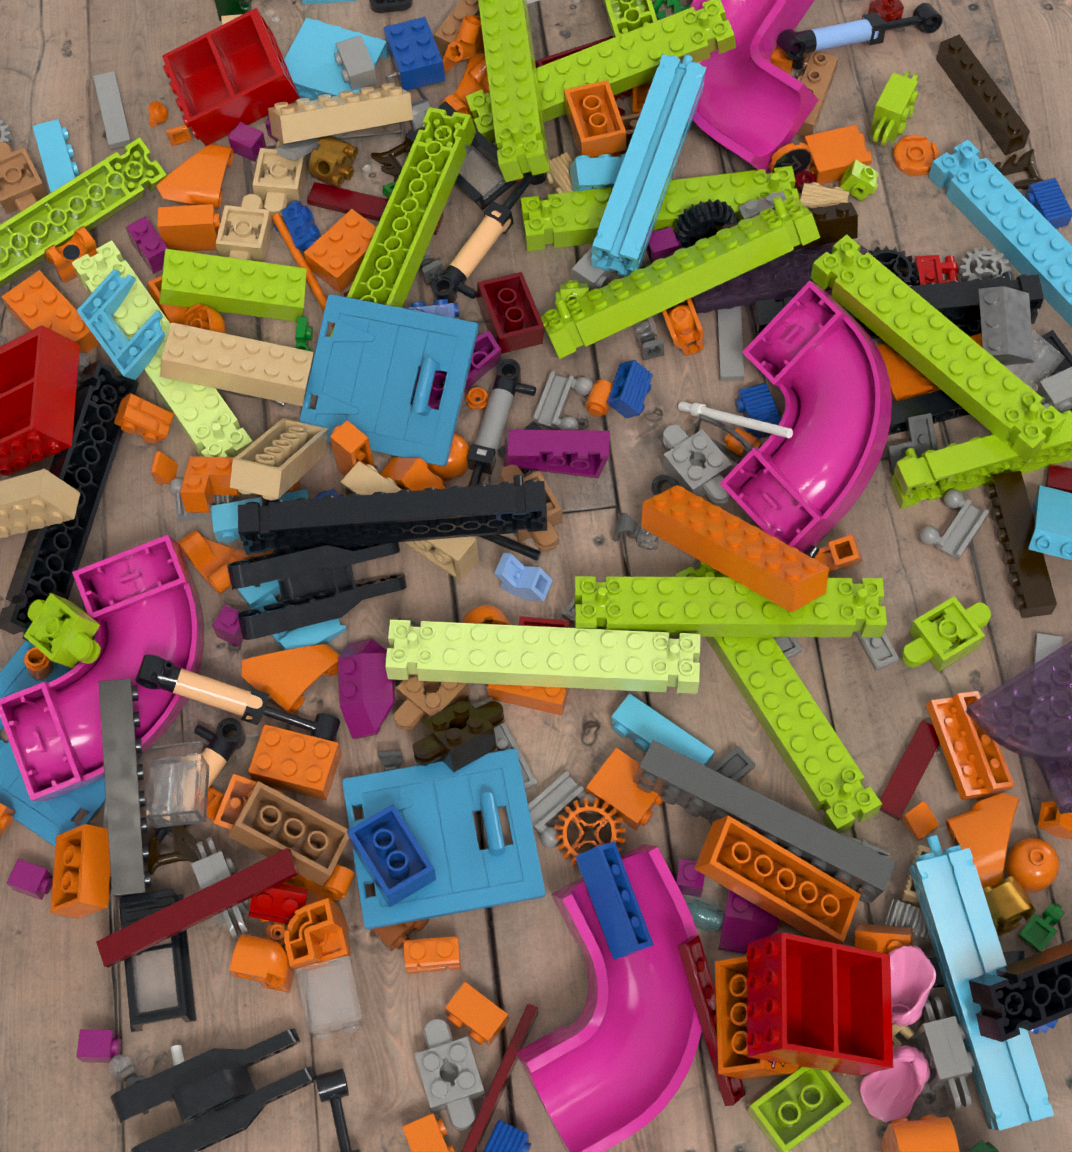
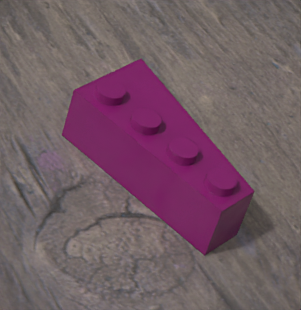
(484, 357)
(558, 451)

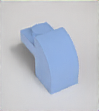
(522, 580)

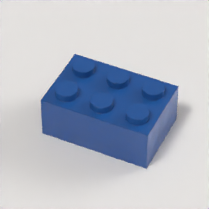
(414, 53)
(391, 855)

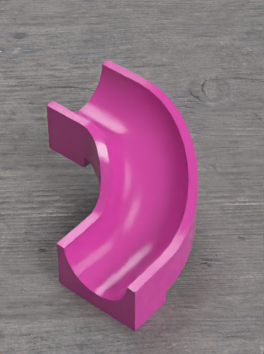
(745, 97)

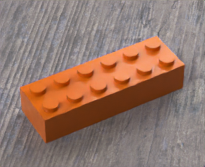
(777, 881)

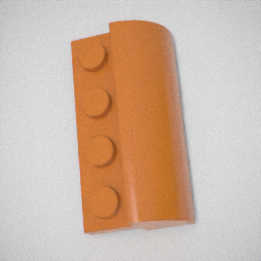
(970, 753)

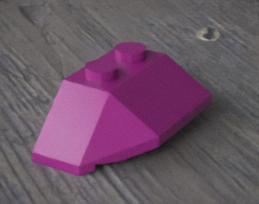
(364, 687)
(744, 924)

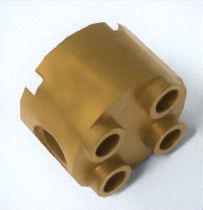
(332, 161)
(1008, 905)

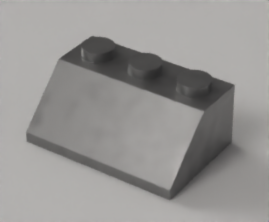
(1006, 324)

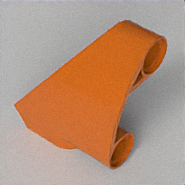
(466, 44)
(474, 80)
(198, 178)
(212, 559)
(290, 673)
(987, 835)
(334, 888)

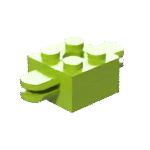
(894, 107)
(62, 631)
(946, 634)

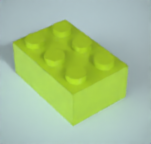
(798, 1107)

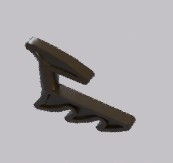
(389, 160)
(1024, 163)
(181, 852)

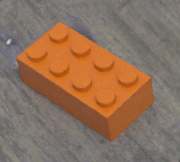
(40, 303)

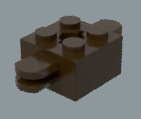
(459, 734)

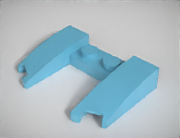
(97, 311)
(301, 637)

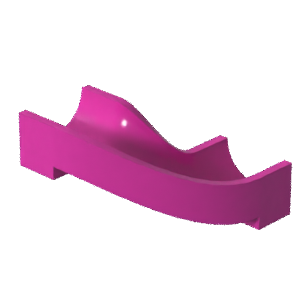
(838, 417)
(142, 608)
(638, 1021)

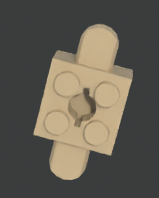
(279, 179)
(245, 230)

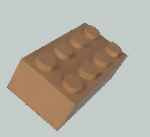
(276, 822)

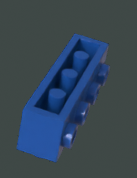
(601, 872)

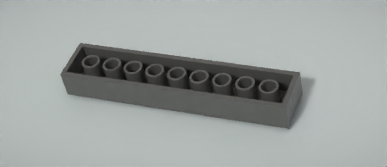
(716, 796)

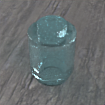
(706, 915)

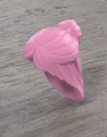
(910, 983)
(893, 1091)

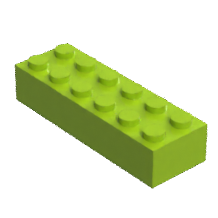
(233, 285)

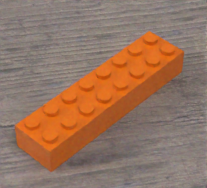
(735, 548)

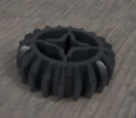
(701, 220)
(897, 260)

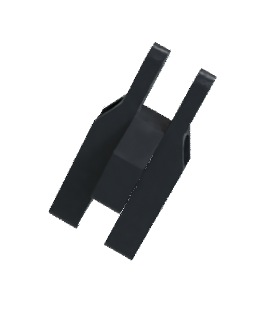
(305, 572)
(205, 1085)

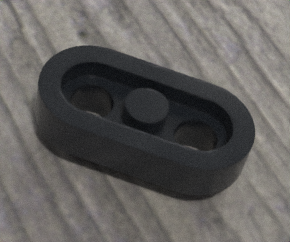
(383, 6)

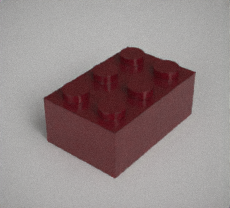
(510, 312)

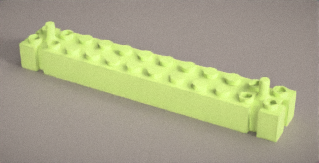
(195, 407)
(543, 656)

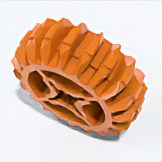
(574, 816)

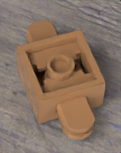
(18, 180)
(544, 539)
(425, 699)

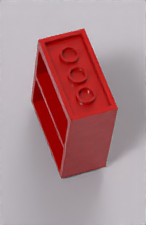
(229, 77)
(36, 397)
(819, 1005)

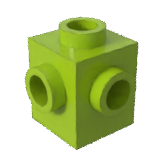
(859, 180)
(572, 289)

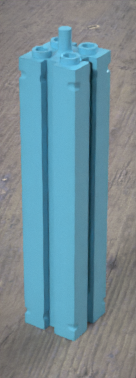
(648, 165)
(966, 948)

